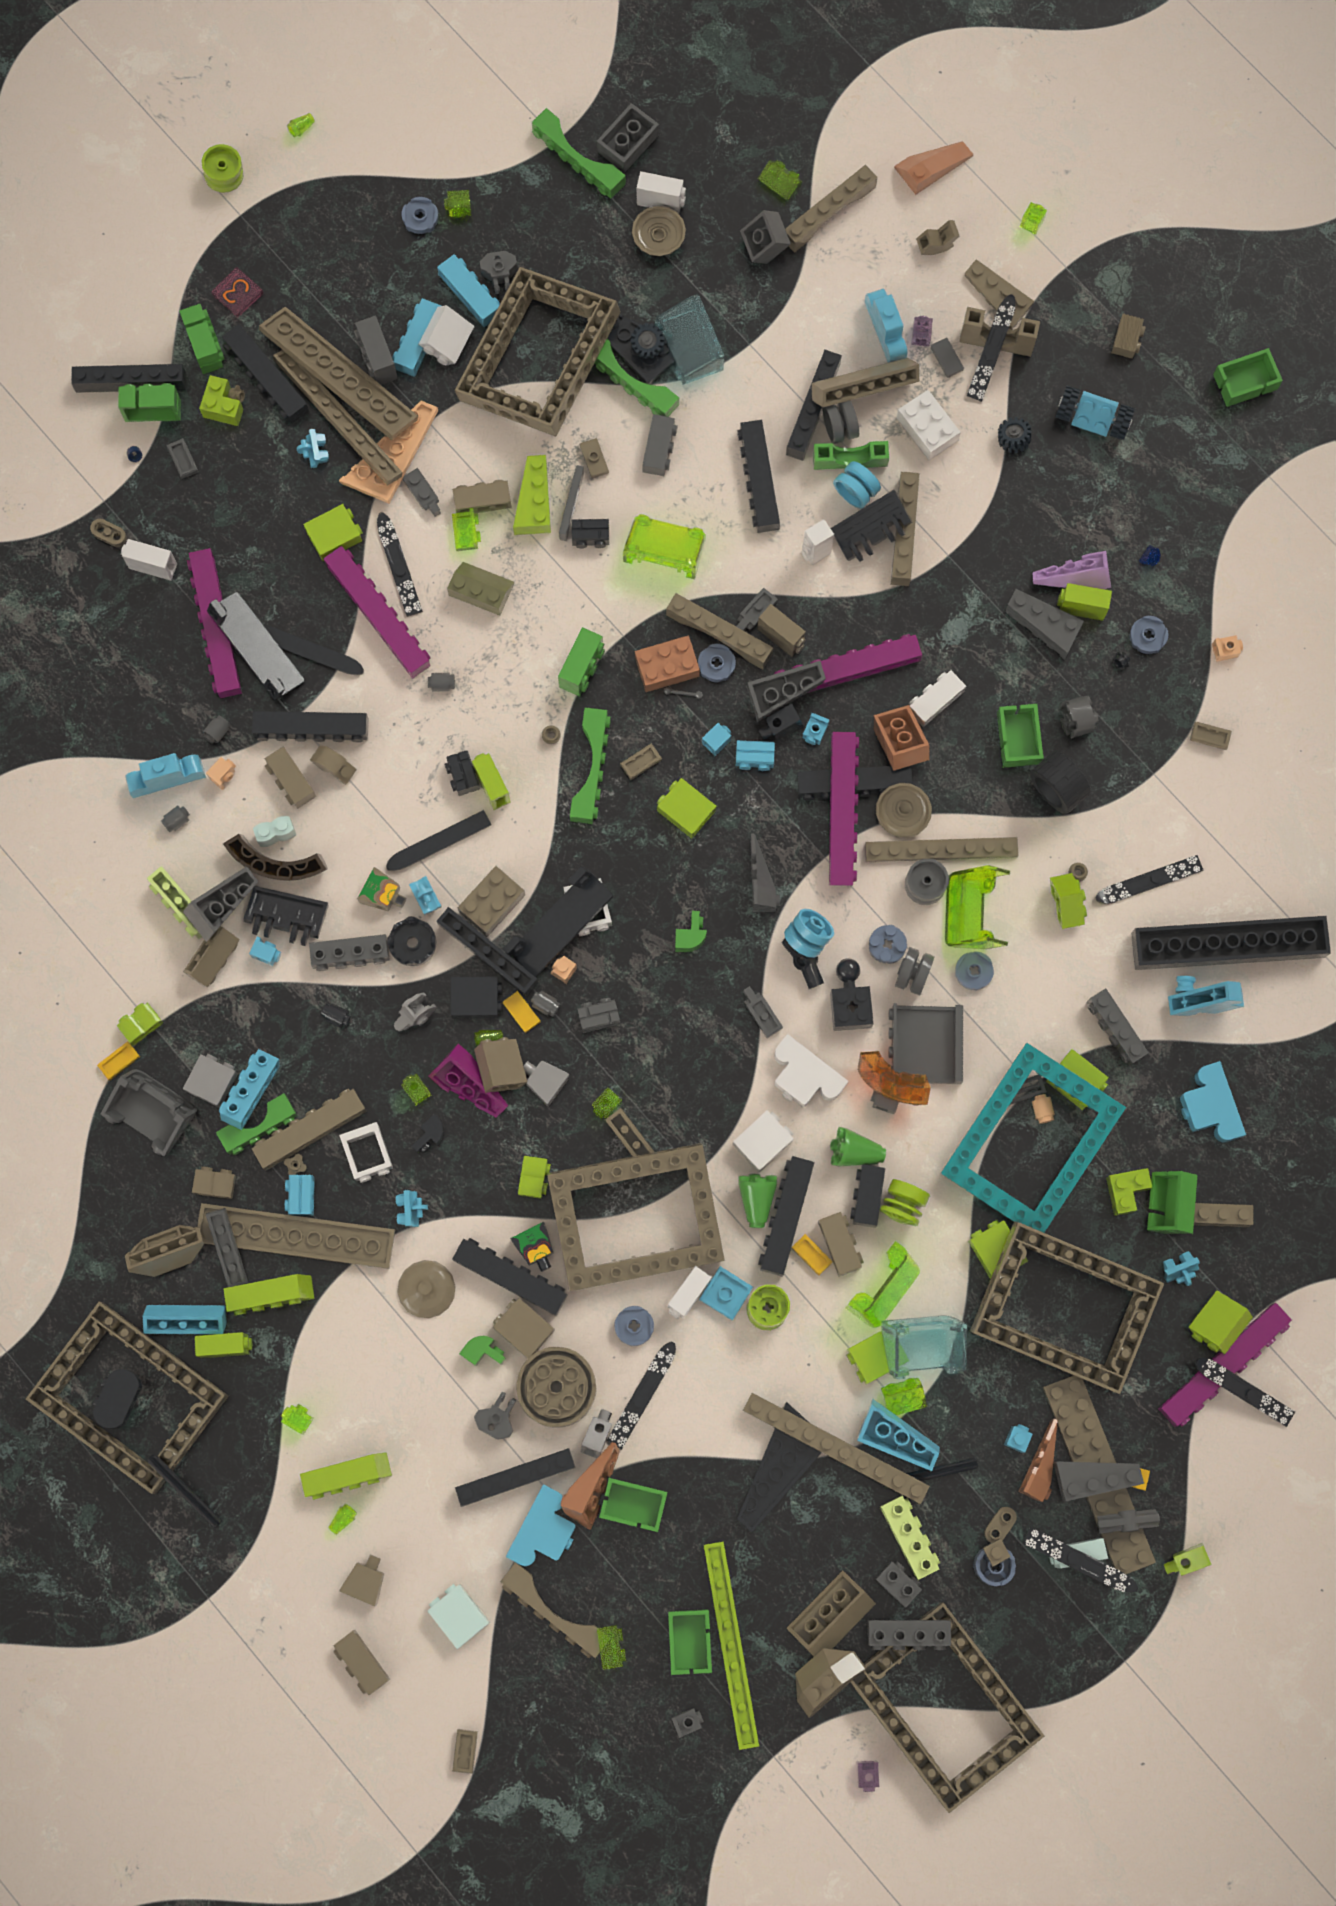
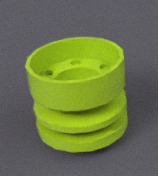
(904, 1204)
(775, 1299)

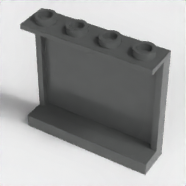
(927, 1042)

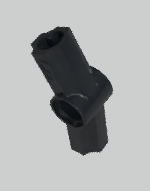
(807, 965)

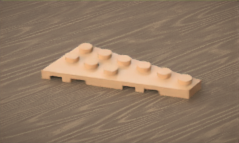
(399, 450)

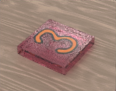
(237, 292)

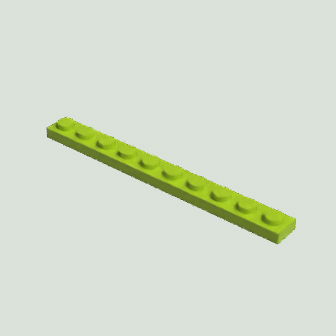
(731, 1645)

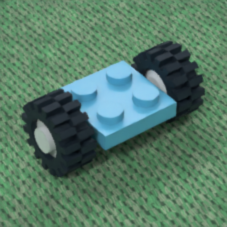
(1095, 413)

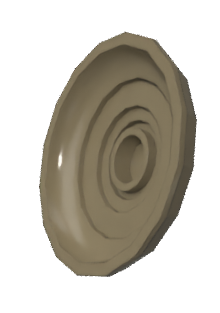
(658, 231)
(903, 810)
(426, 1289)

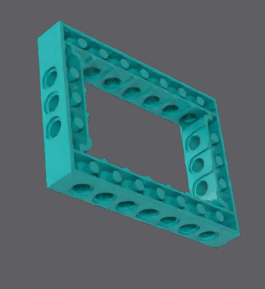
(1108, 1114)

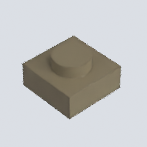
(996, 1552)

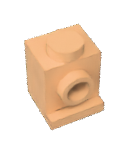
(1221, 650)
(221, 772)
(563, 969)

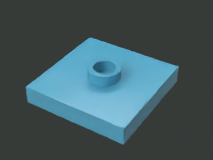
(726, 1293)

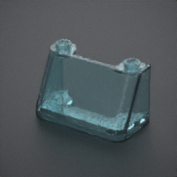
(691, 340)
(924, 1344)

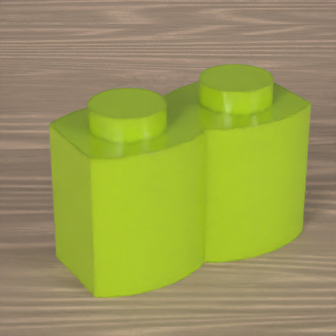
(139, 1024)
(533, 1177)

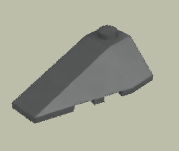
(763, 888)

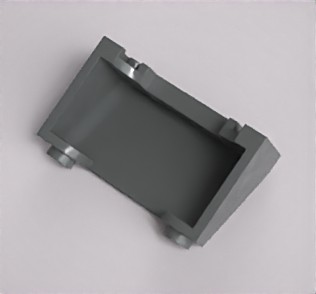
(149, 1109)

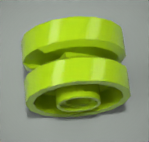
(222, 168)

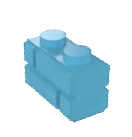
(755, 754)
(300, 1195)

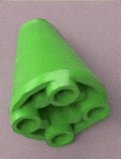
(854, 1149)
(757, 1197)

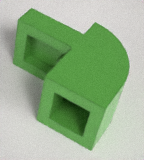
(693, 939)
(478, 1347)

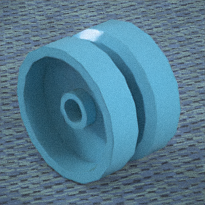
(857, 485)
(809, 933)

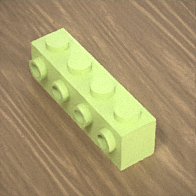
(172, 897)
(910, 1538)

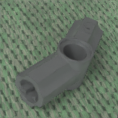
(1128, 1521)

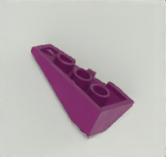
(461, 1075)

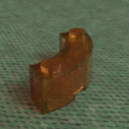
(896, 1086)

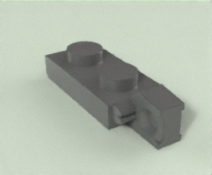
(422, 491)
(750, 615)
(762, 1013)

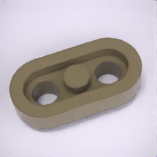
(109, 533)
(999, 1524)

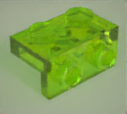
(779, 178)
(465, 530)
(904, 1396)
(610, 1651)

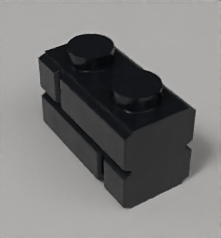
(590, 532)
(462, 772)

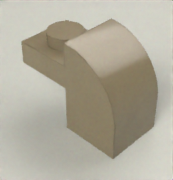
(938, 241)
(333, 763)

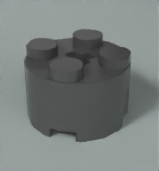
(1078, 716)

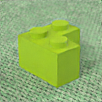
(217, 405)
(1068, 900)
(1122, 1189)

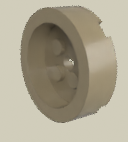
(577, 1389)

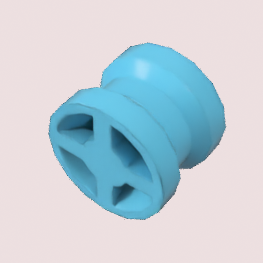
(1185, 983)

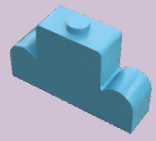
(887, 324)
(164, 774)
(1208, 999)
(1212, 1105)
(542, 1530)

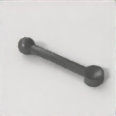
(698, 695)

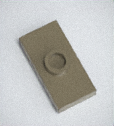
(594, 458)
(1210, 735)
(641, 761)
(465, 1751)

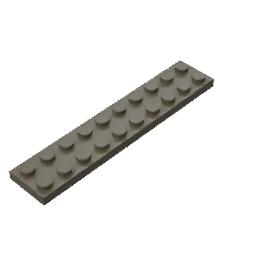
(338, 373)
(305, 1236)
(1088, 1443)

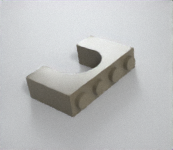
(1017, 341)

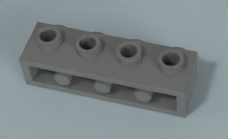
(349, 952)
(1117, 1027)
(909, 1633)

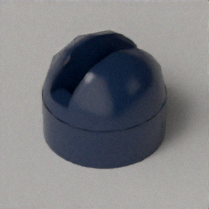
(130, 455)

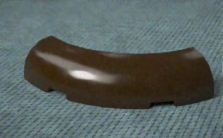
(264, 866)

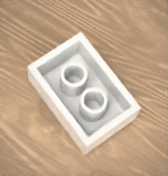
(928, 424)

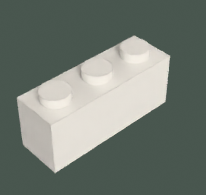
(817, 542)
(936, 697)

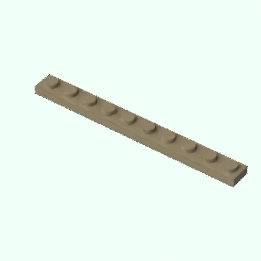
(339, 418)
(836, 1448)

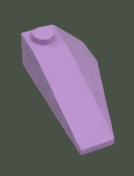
(1089, 572)

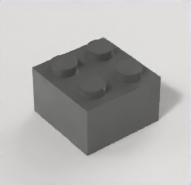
(765, 237)

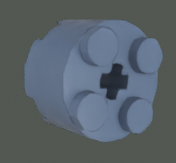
(994, 1577)

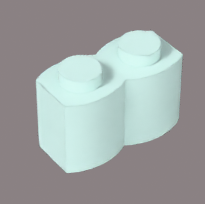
(270, 832)

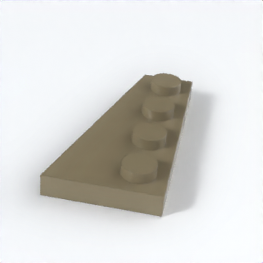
(996, 289)

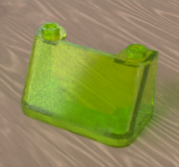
(664, 545)
(877, 1309)

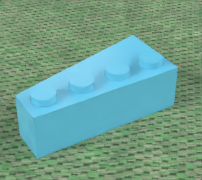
(896, 1437)

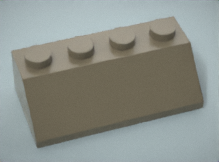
(831, 1615)

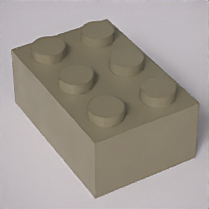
(491, 901)

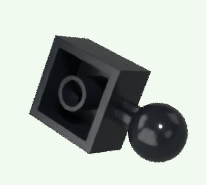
(860, 997)

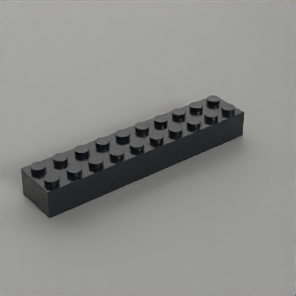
(1230, 942)

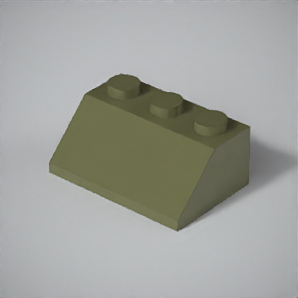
(480, 588)

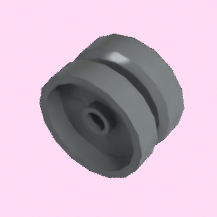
(841, 421)
(923, 892)
(915, 971)

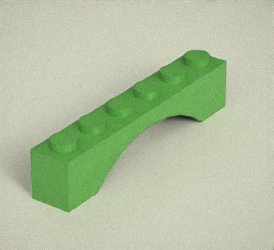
(604, 176)
(657, 398)
(583, 803)

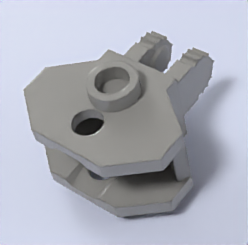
(413, 1012)

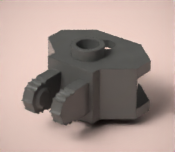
(498, 270)
(496, 1416)

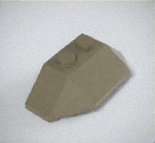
(165, 1251)
(825, 1677)

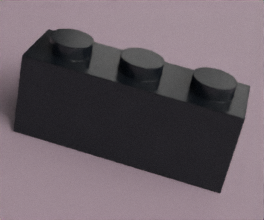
(868, 1196)

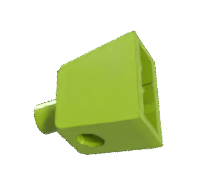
(1198, 1560)

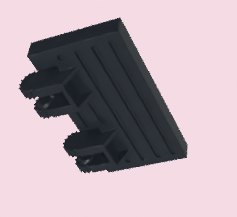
(870, 525)
(283, 910)

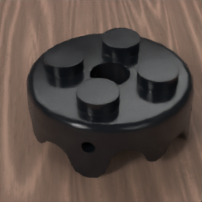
(405, 930)

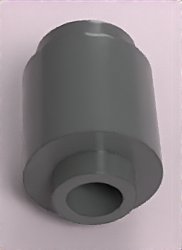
(441, 682)
(216, 729)
(175, 818)
(545, 1003)

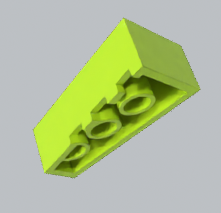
(533, 503)
(269, 1293)
(345, 1474)

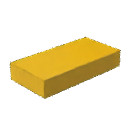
(521, 1012)
(118, 1061)
(811, 1254)

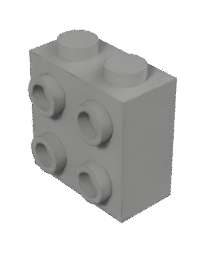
(210, 1080)

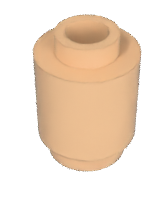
(1043, 1109)

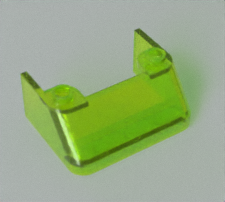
(966, 908)

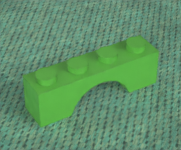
(834, 457)
(278, 1113)

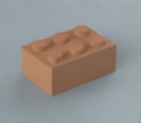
(667, 663)
(901, 737)

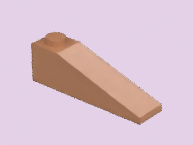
(928, 167)
(1039, 1474)
(583, 1496)

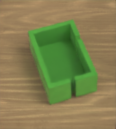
(202, 338)
(1247, 377)
(149, 403)
(581, 662)
(1020, 735)
(1176, 1196)
(633, 1504)
(689, 1641)

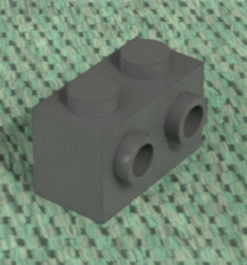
(898, 1583)

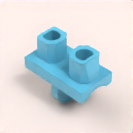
(310, 449)
(425, 895)
(413, 1208)
(1182, 1272)

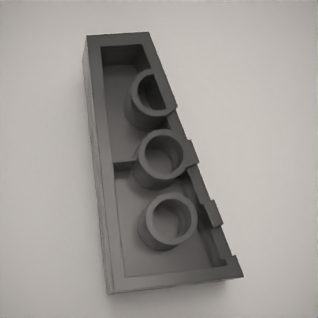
(1045, 621)
(782, 688)
(216, 905)
(1089, 1478)

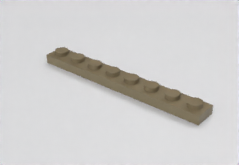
(941, 849)

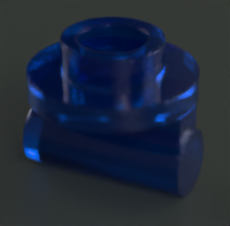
(1150, 556)

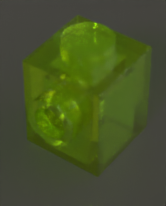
(458, 203)
(1033, 218)
(415, 1089)
(606, 1104)
(297, 1418)

